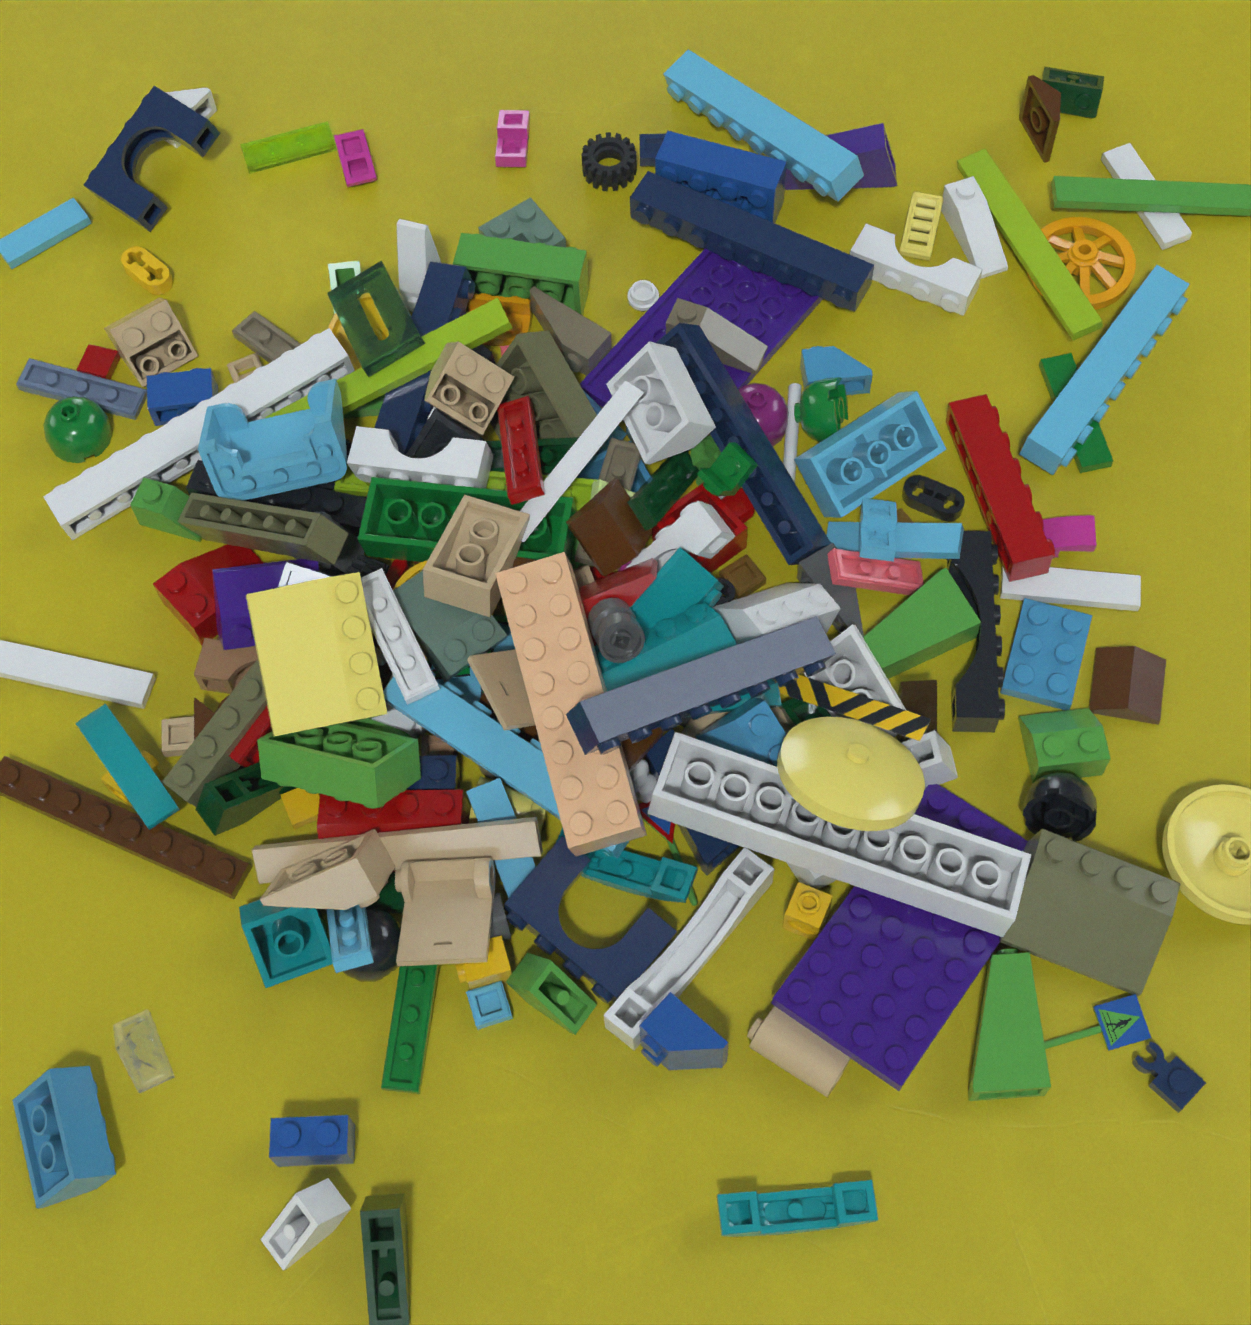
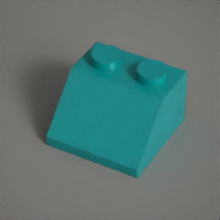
(285, 940)

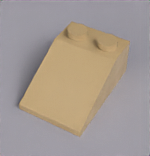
(474, 547)
(335, 877)

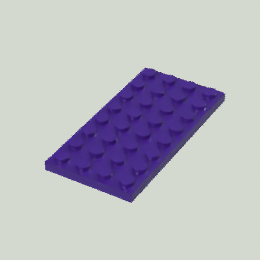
(730, 289)
(891, 972)

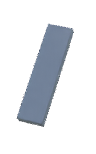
(61, 382)

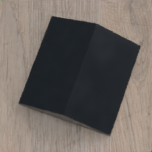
(438, 434)

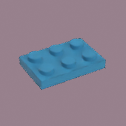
(1046, 654)

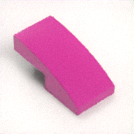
(512, 138)
(355, 158)
(1071, 533)

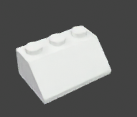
(670, 411)
(777, 609)
(857, 671)

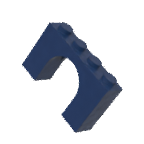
(155, 120)
(608, 969)

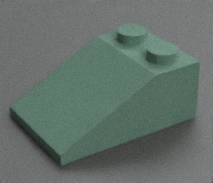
(445, 631)

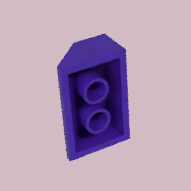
(230, 597)

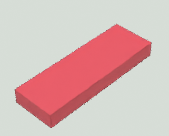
(896, 577)

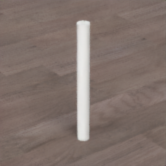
(792, 430)

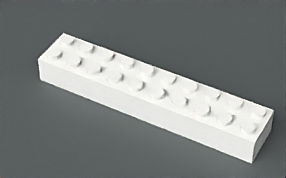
(911, 863)

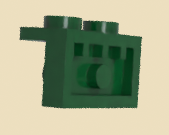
(1078, 90)

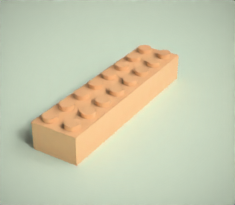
(558, 672)

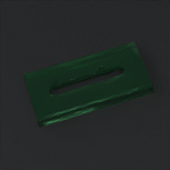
(403, 332)

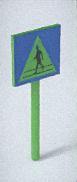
(1118, 1021)

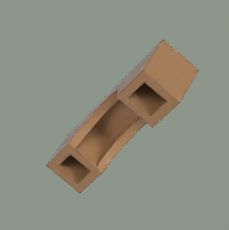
(222, 669)

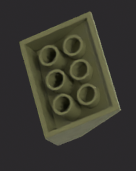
(545, 377)
(1092, 912)

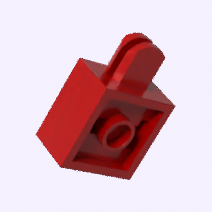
(734, 511)

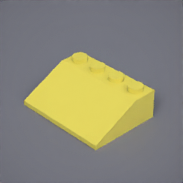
(316, 654)

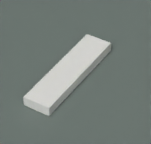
(1165, 227)
(1077, 589)
(397, 639)

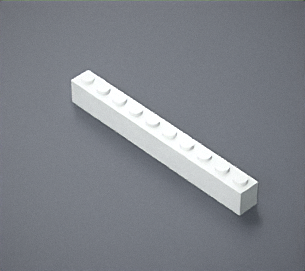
(173, 448)

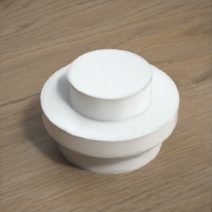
(642, 295)

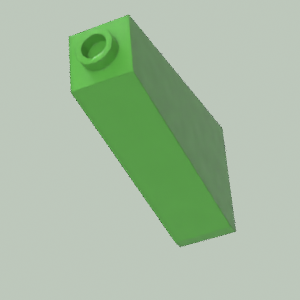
(924, 626)
(1009, 1036)

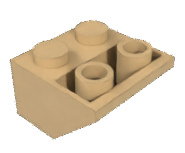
(151, 340)
(467, 386)

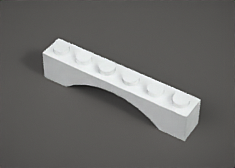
(711, 925)

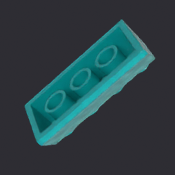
(676, 587)
(671, 644)

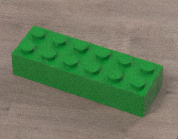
(410, 516)

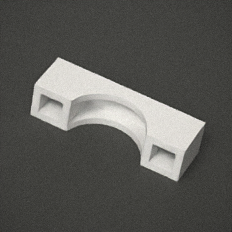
(944, 285)
(458, 464)
(697, 531)

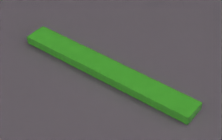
(1151, 195)

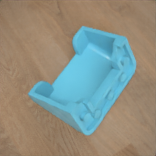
(278, 451)

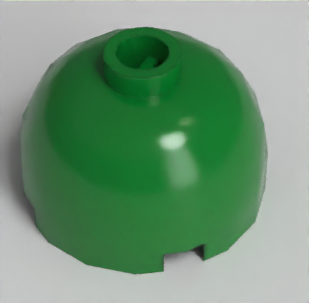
(822, 408)
(77, 429)

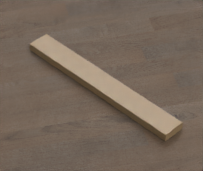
(466, 841)

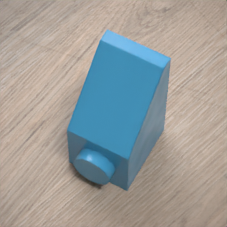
(832, 362)

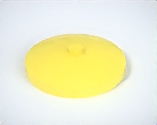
(850, 773)
(1210, 850)

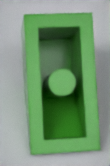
(160, 506)
(551, 992)

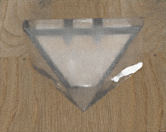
(142, 1051)

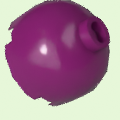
(768, 409)

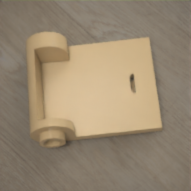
(504, 687)
(445, 911)
(798, 1051)

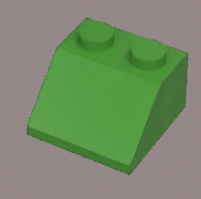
(1064, 743)

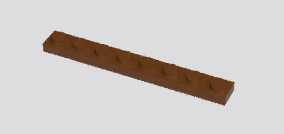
(122, 828)

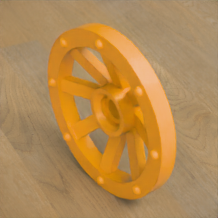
(1085, 258)

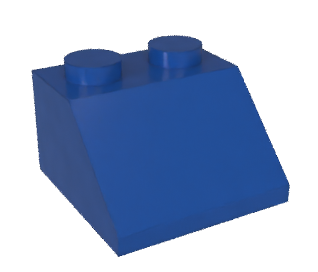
(680, 1038)

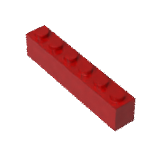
(999, 488)

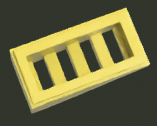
(924, 207)

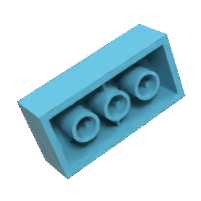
(870, 454)

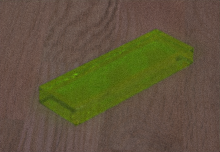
(288, 147)

